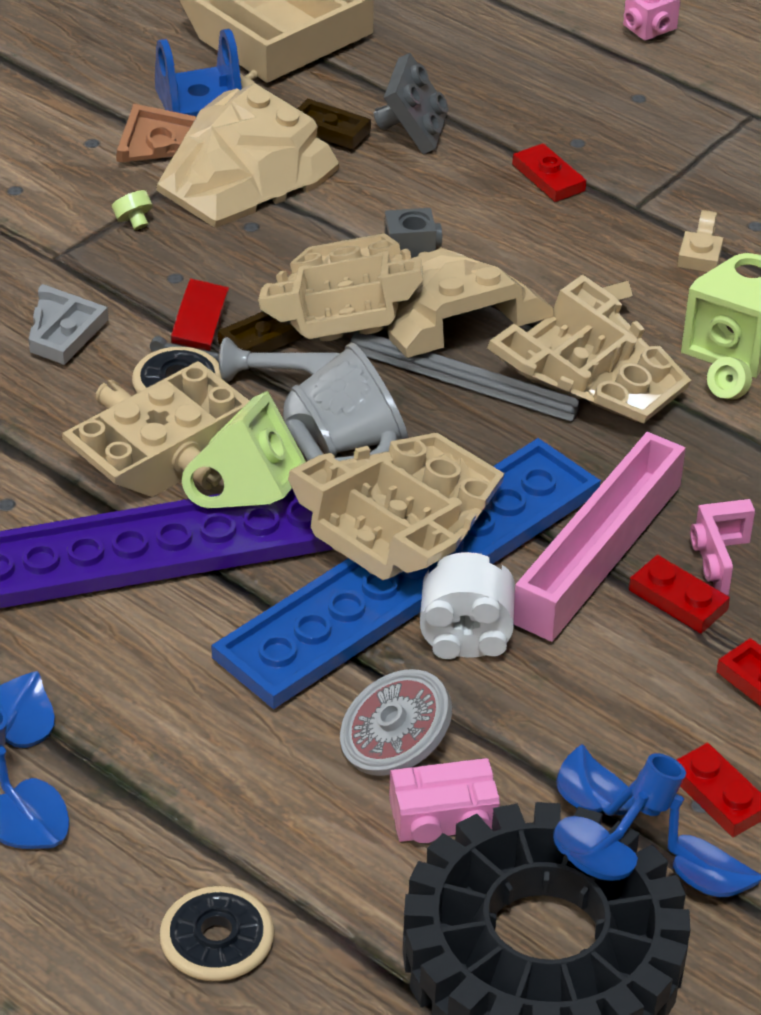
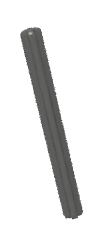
(471, 378)

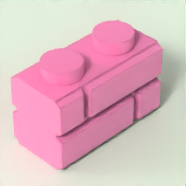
(438, 796)

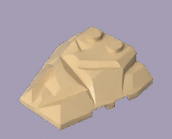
(244, 153)
(456, 286)
(343, 287)
(593, 355)
(396, 505)

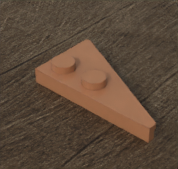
(152, 133)

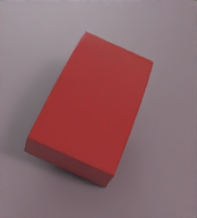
(199, 314)

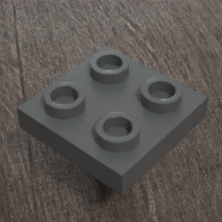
(413, 103)

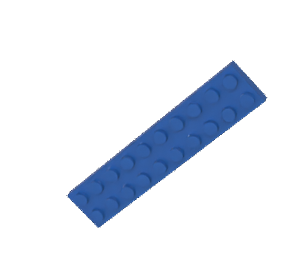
(352, 608)

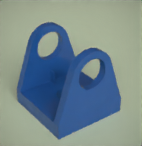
(195, 89)

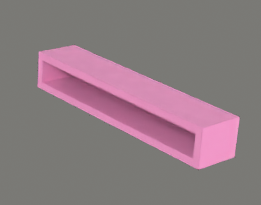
(598, 536)

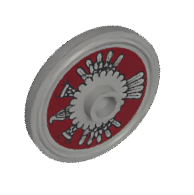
(396, 722)

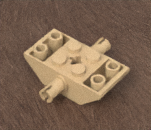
(157, 432)

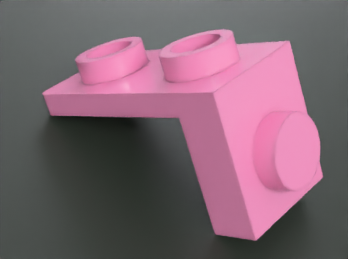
(719, 527)

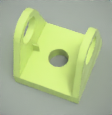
(720, 301)
(250, 455)

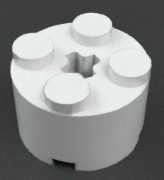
(467, 607)

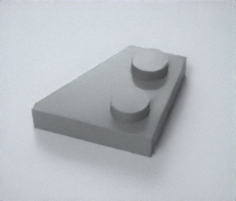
(63, 324)

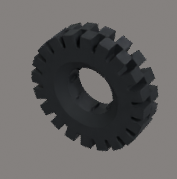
(470, 970)

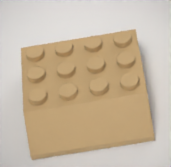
(281, 33)

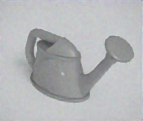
(336, 407)

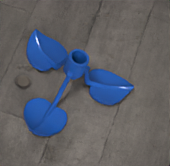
(655, 790)
(33, 811)

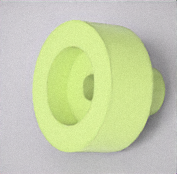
(133, 208)
(729, 378)

